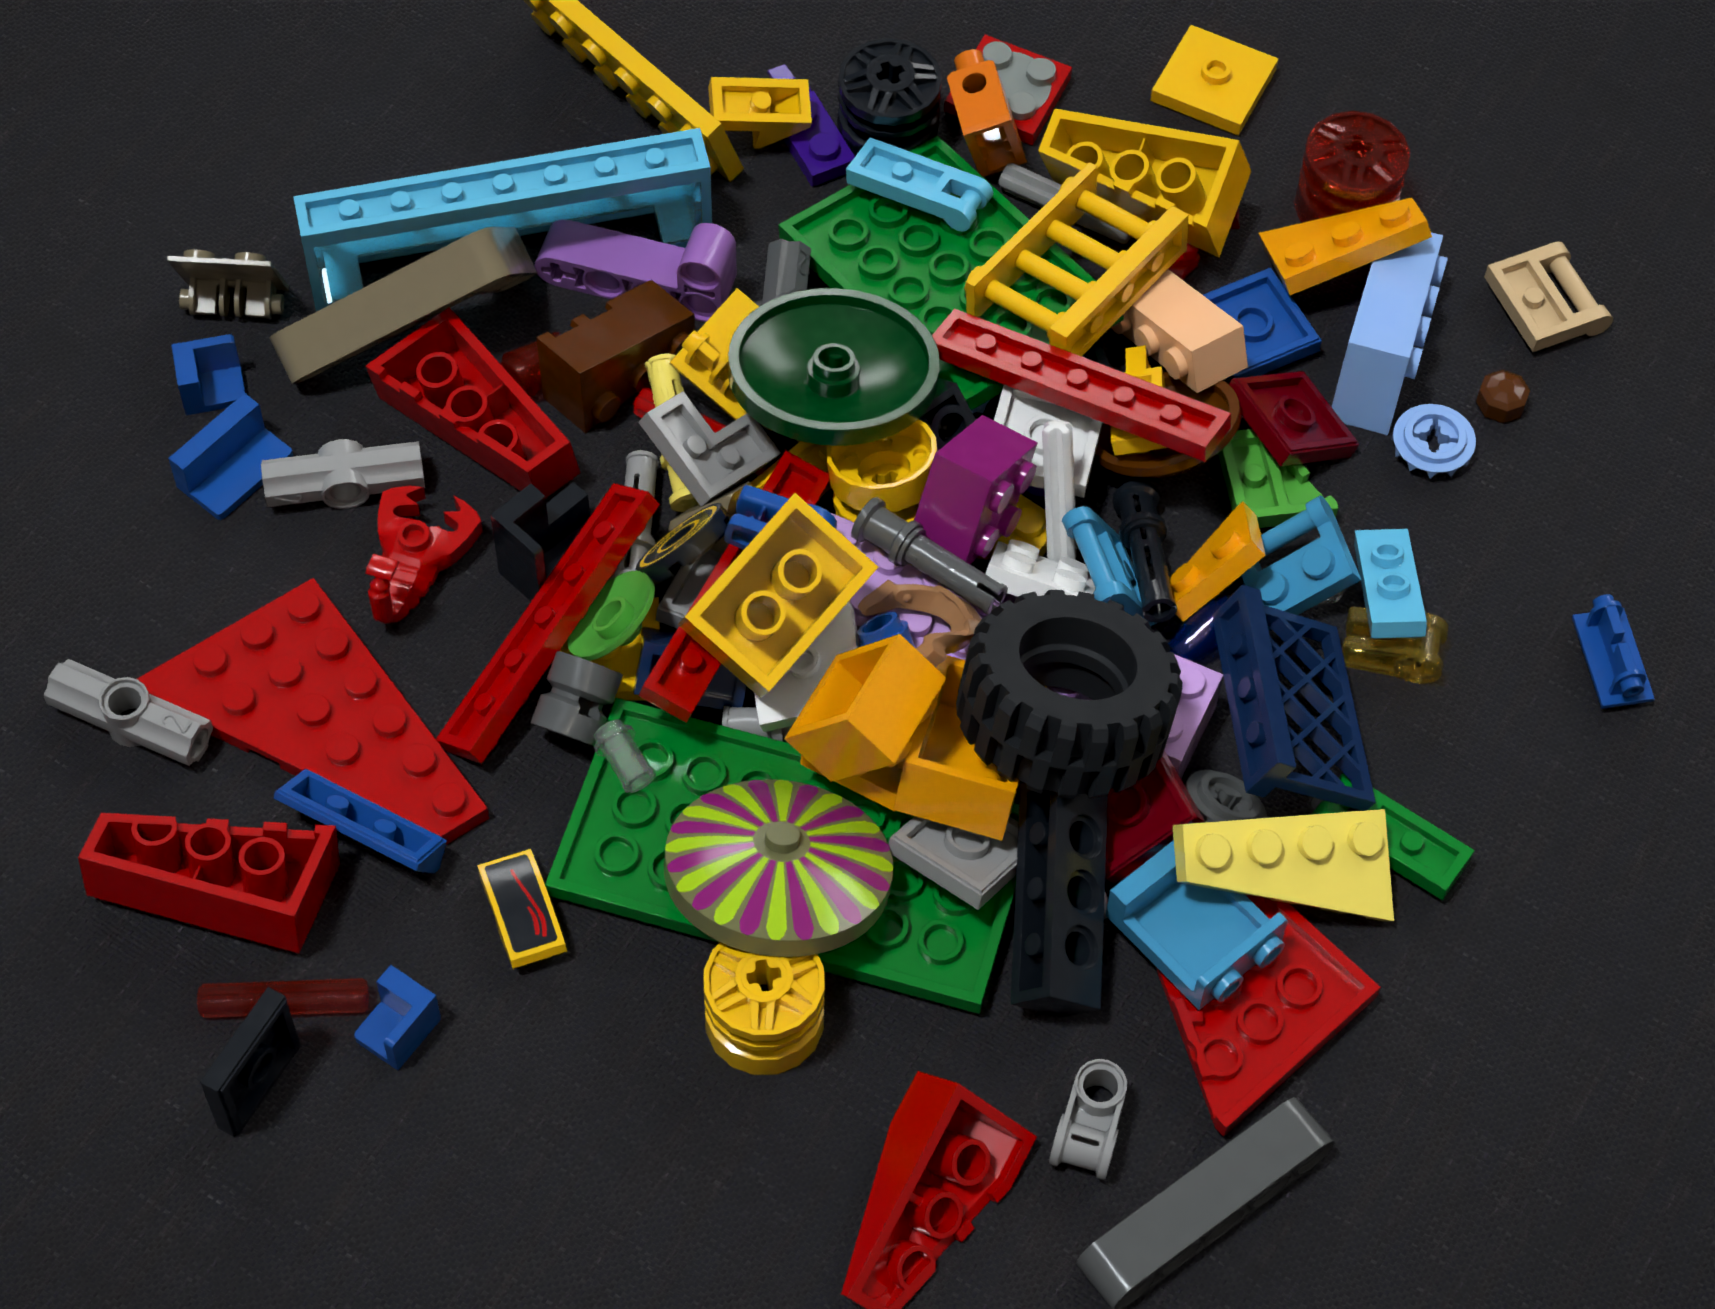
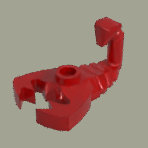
(414, 551)

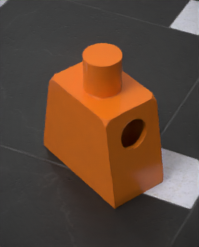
(984, 113)

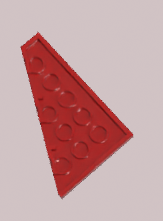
(317, 700)
(1272, 1020)

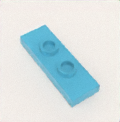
(1390, 584)

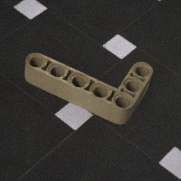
(472, 265)

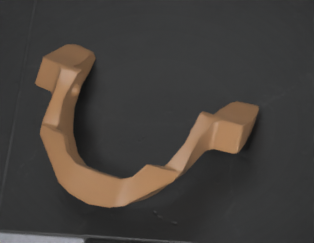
(932, 600)

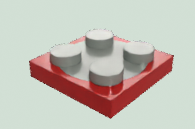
(1029, 81)

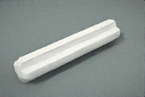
(1058, 487)

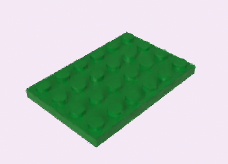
(921, 261)

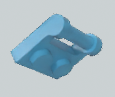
(1105, 559)
(1309, 572)

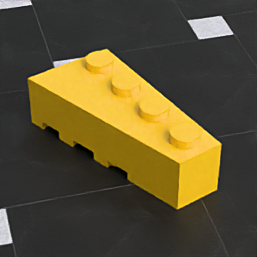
(1153, 169)

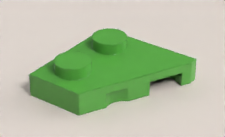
(1262, 484)

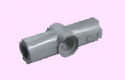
(341, 473)
(153, 725)

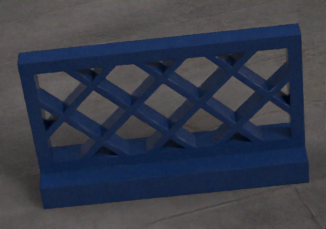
(1260, 701)

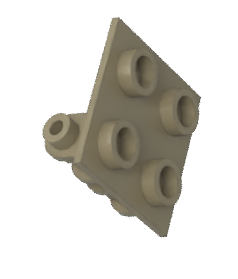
(246, 271)

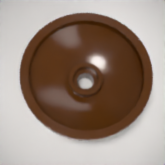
(1165, 461)

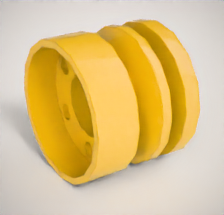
(885, 469)
(761, 1028)

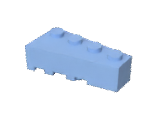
(1385, 333)

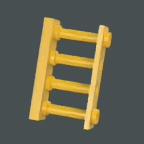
(1099, 301)

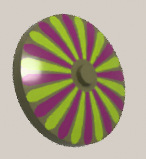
(778, 868)

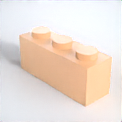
(1185, 333)

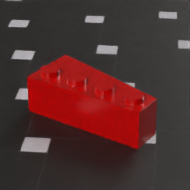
(471, 402)
(214, 874)

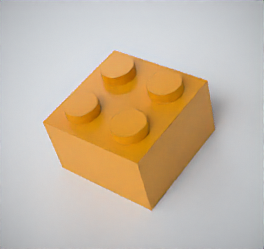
(866, 709)

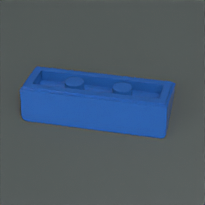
(363, 821)

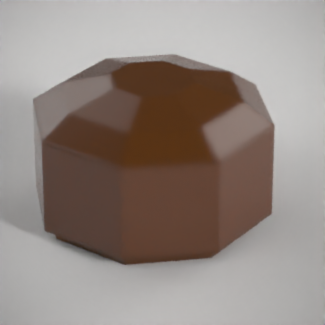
(1502, 396)

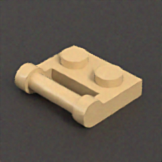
(1537, 304)

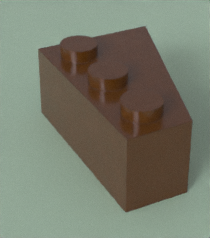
(604, 358)

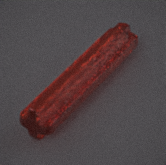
(302, 996)

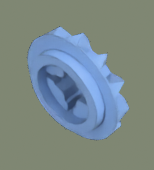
(1452, 433)

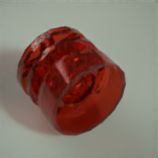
(1350, 165)

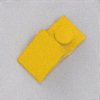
(761, 105)

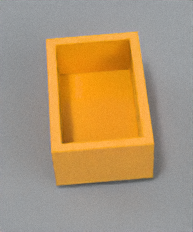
(946, 777)

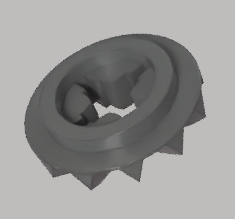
(1223, 797)

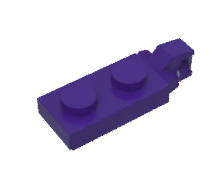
(821, 148)

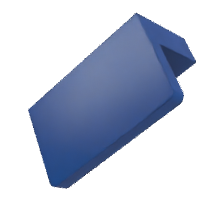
(225, 458)

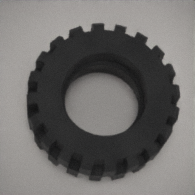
(1060, 739)

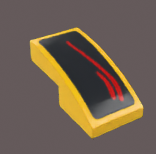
(522, 908)

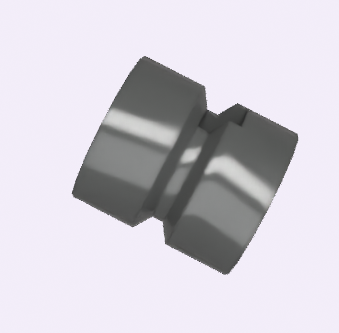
(576, 697)

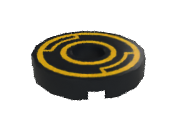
(685, 542)

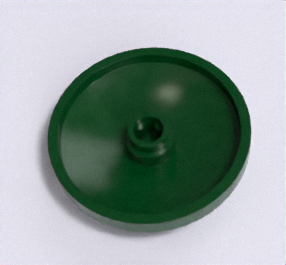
(833, 366)

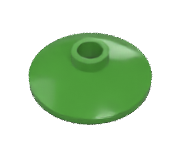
(613, 616)

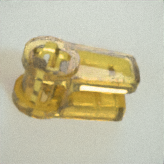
(1395, 655)

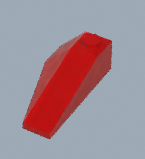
(935, 1175)

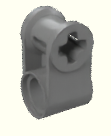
(1089, 1127)

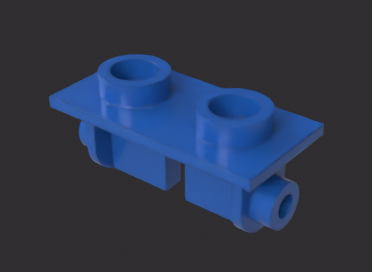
(1612, 654)

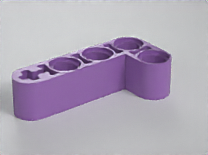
(614, 262)

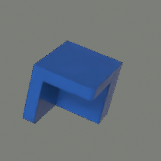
(208, 373)
(400, 1019)

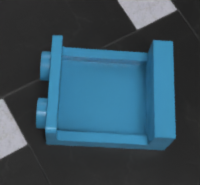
(1193, 932)

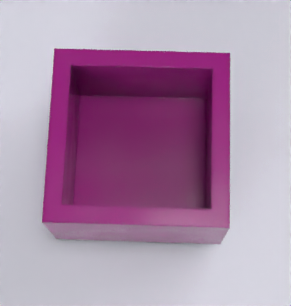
(976, 488)

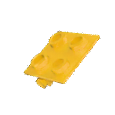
(705, 353)

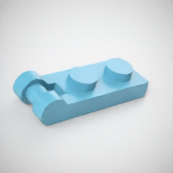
(919, 183)

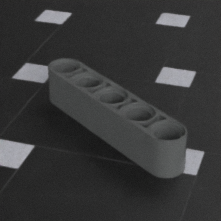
(1204, 1204)

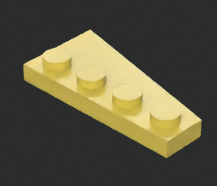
(1302, 859)

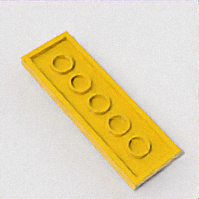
(646, 86)

